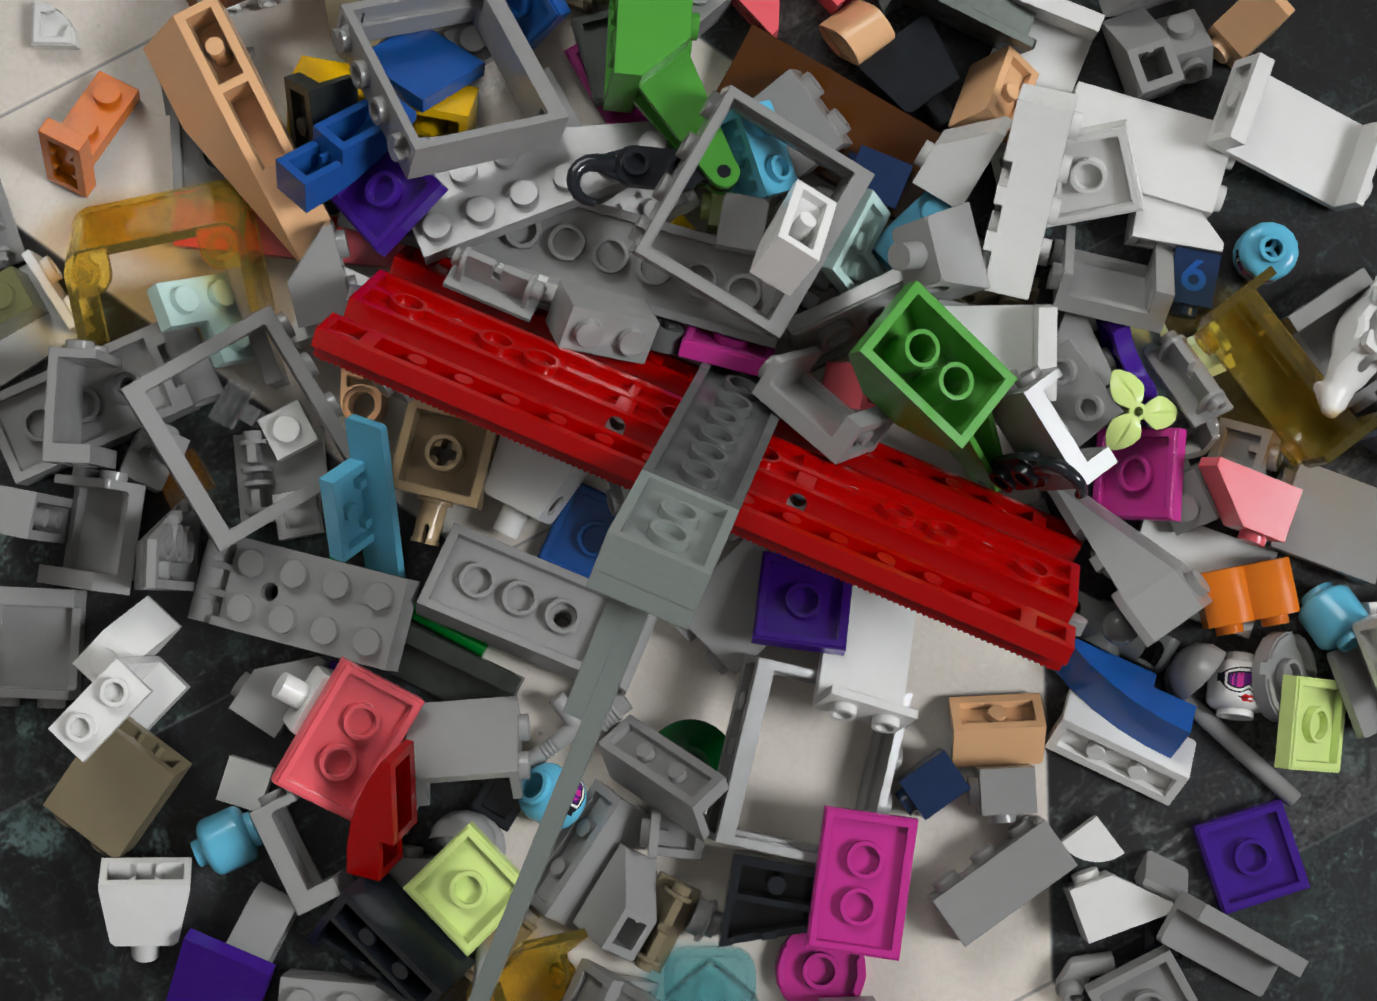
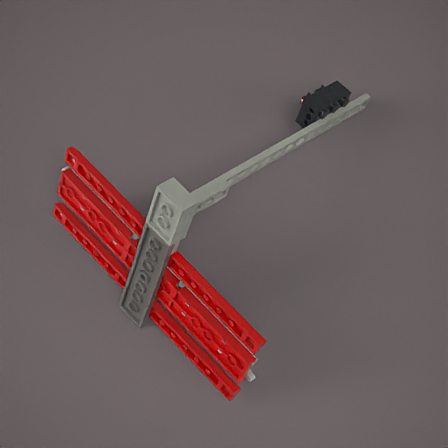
(698, 468)

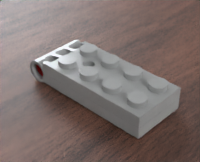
(106, 415)
(513, 603)
(318, 604)

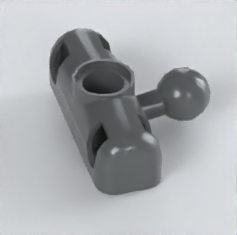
(1113, 633)

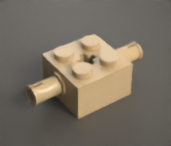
(422, 474)

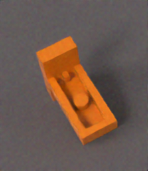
(84, 134)

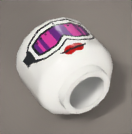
(1231, 688)

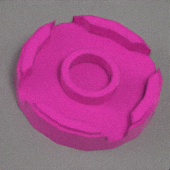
(817, 973)

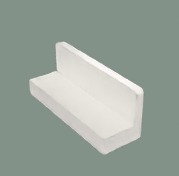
(1100, 746)

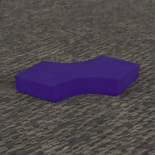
(1121, 346)

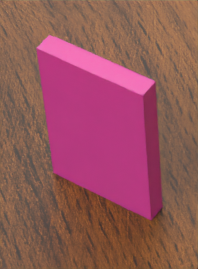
(861, 882)

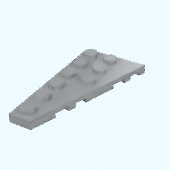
(521, 189)

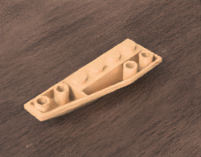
(230, 114)

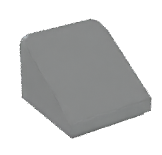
(741, 223)
(1162, 876)

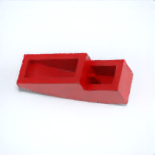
(383, 815)

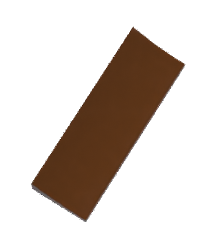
(871, 119)

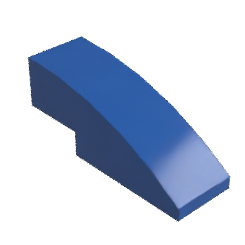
(335, 158)
(1128, 698)

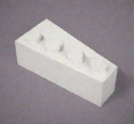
(1027, 188)

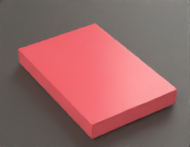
(346, 737)

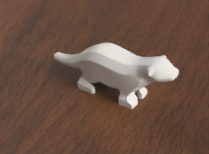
(1352, 355)

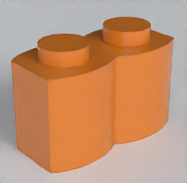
(1250, 593)

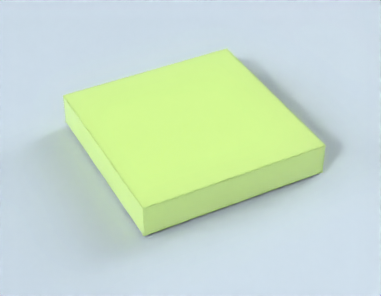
(1310, 725)
(465, 888)

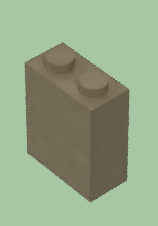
(118, 789)

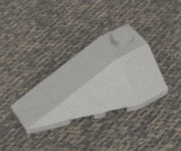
(170, 552)
(1152, 585)

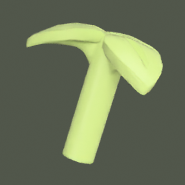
(1129, 393)

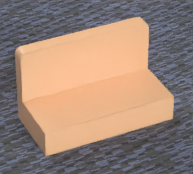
(992, 88)
(997, 729)

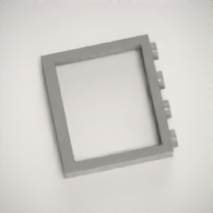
(509, 48)
(847, 195)
(304, 372)
(739, 749)

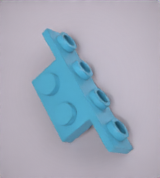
(362, 500)

